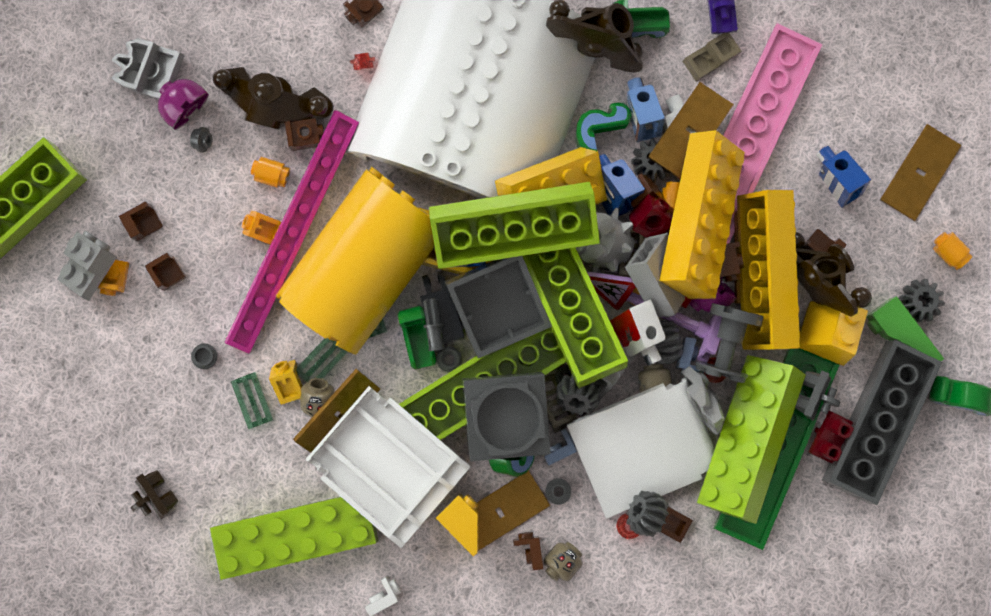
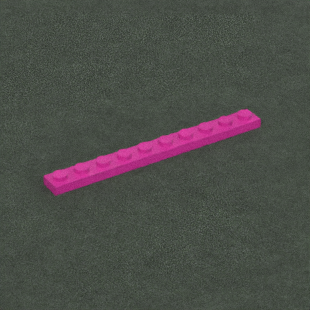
(291, 232)

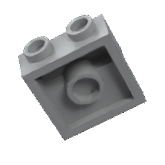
(87, 264)

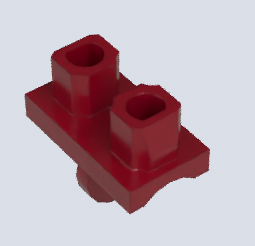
(831, 437)

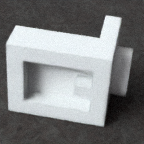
(380, 601)

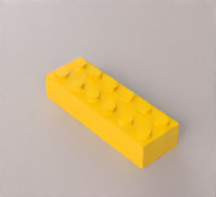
(702, 215)
(769, 268)

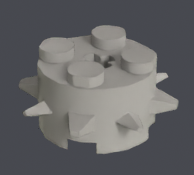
(615, 243)

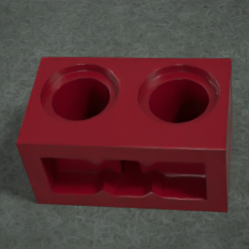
(652, 217)

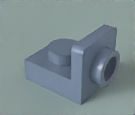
(689, 354)
(559, 452)

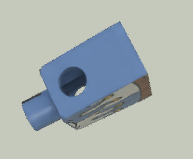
(644, 109)

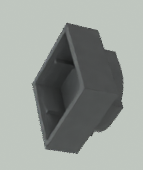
(498, 304)
(506, 416)

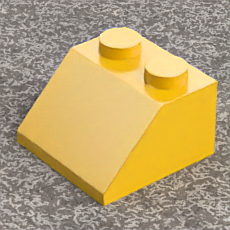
(831, 332)
(462, 522)

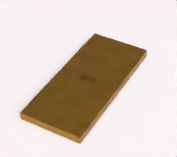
(701, 113)
(910, 190)
(340, 401)
(517, 500)

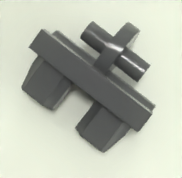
(810, 405)

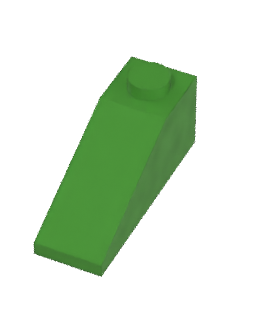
(894, 321)

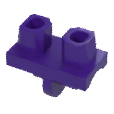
(722, 16)

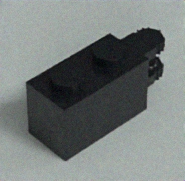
(453, 326)

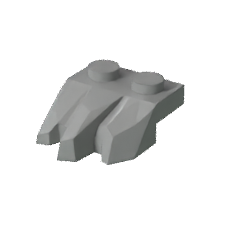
(147, 67)
(704, 400)

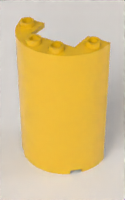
(359, 262)

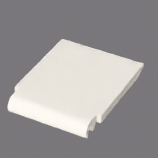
(643, 445)
(387, 465)

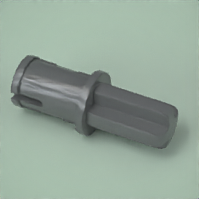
(433, 324)

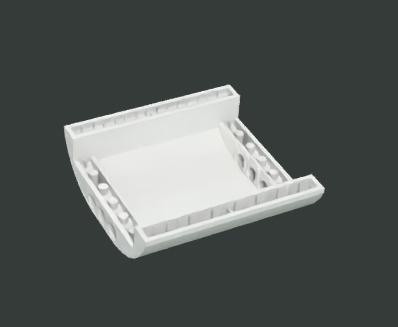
(470, 92)

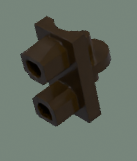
(160, 504)

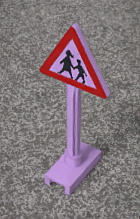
(618, 289)

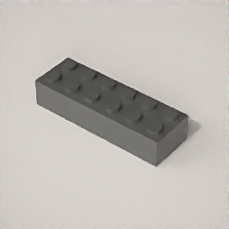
(883, 421)

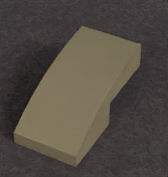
(711, 56)

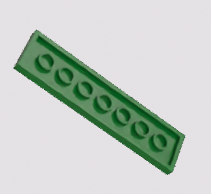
(788, 460)

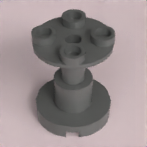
(732, 331)

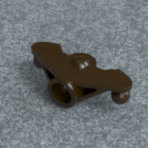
(599, 33)
(270, 98)
(825, 278)

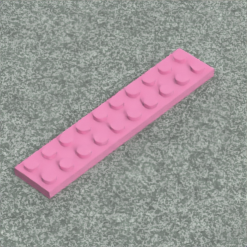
(769, 102)

